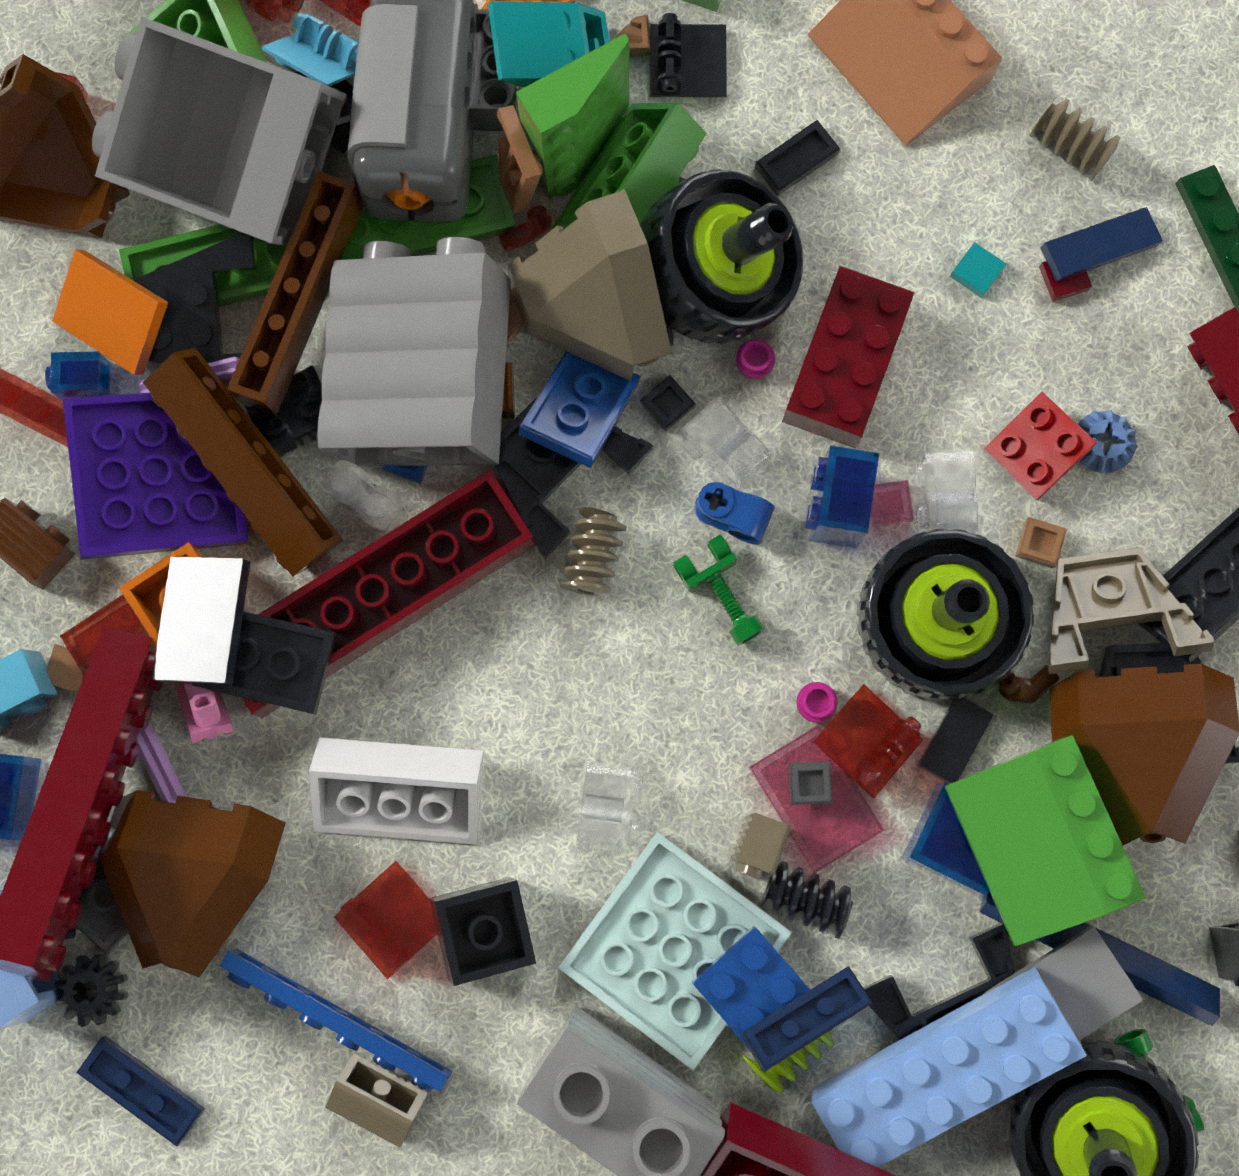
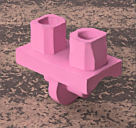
(203, 712)

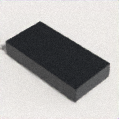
(797, 157)
(955, 740)

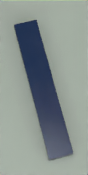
(1144, 970)

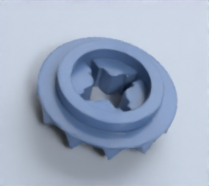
(1118, 454)

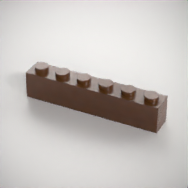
(296, 294)
(242, 460)

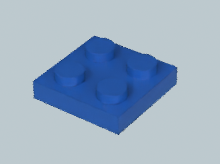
(749, 982)

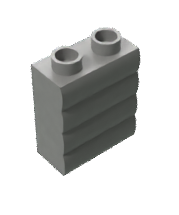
(215, 131)
(415, 356)
(620, 1103)

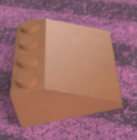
(907, 58)

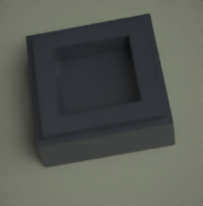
(667, 403)

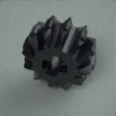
(75, 989)

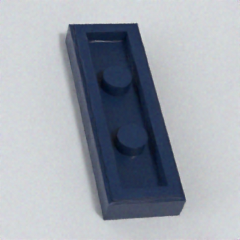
(1101, 244)
(806, 1019)
(140, 1090)

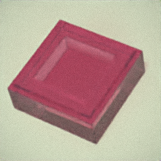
(891, 503)

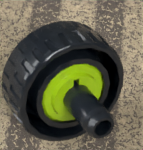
(723, 256)
(945, 614)
(1104, 1119)

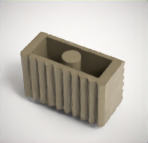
(760, 845)
(376, 1099)

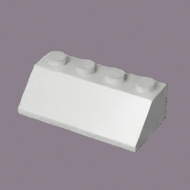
(396, 790)

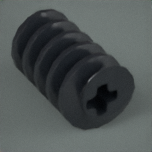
(809, 898)

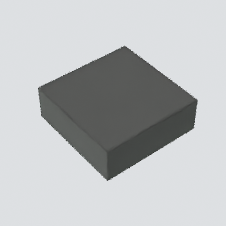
(810, 783)

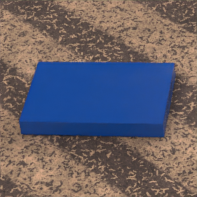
(578, 409)

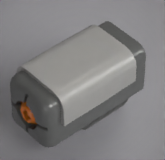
(415, 104)

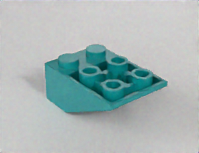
(542, 37)

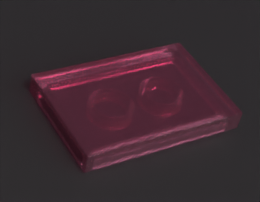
(818, 830)

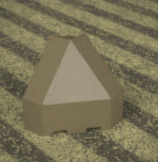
(594, 289)

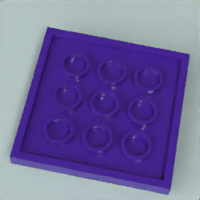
(141, 482)

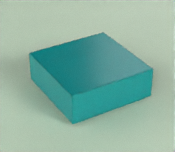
(978, 270)

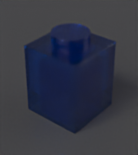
(78, 374)

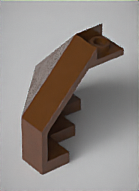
(49, 154)
(1150, 742)
(186, 874)

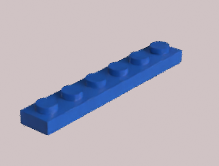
(321, 1012)

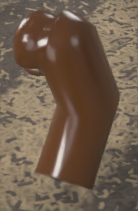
(1025, 689)

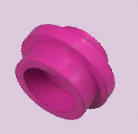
(755, 359)
(816, 702)

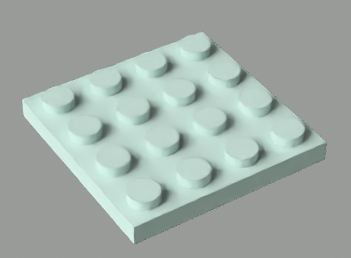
(658, 937)

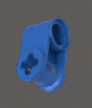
(738, 512)

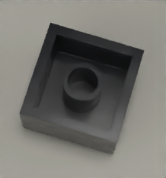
(482, 931)

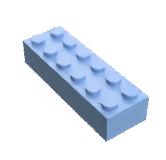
(948, 1071)

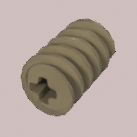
(1075, 137)
(593, 552)

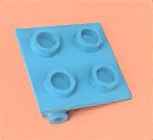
(316, 51)

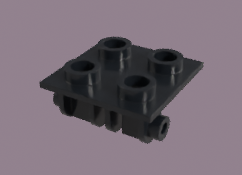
(687, 59)
(296, 416)

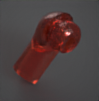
(538, 223)

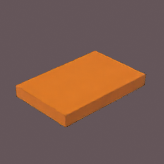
(109, 312)

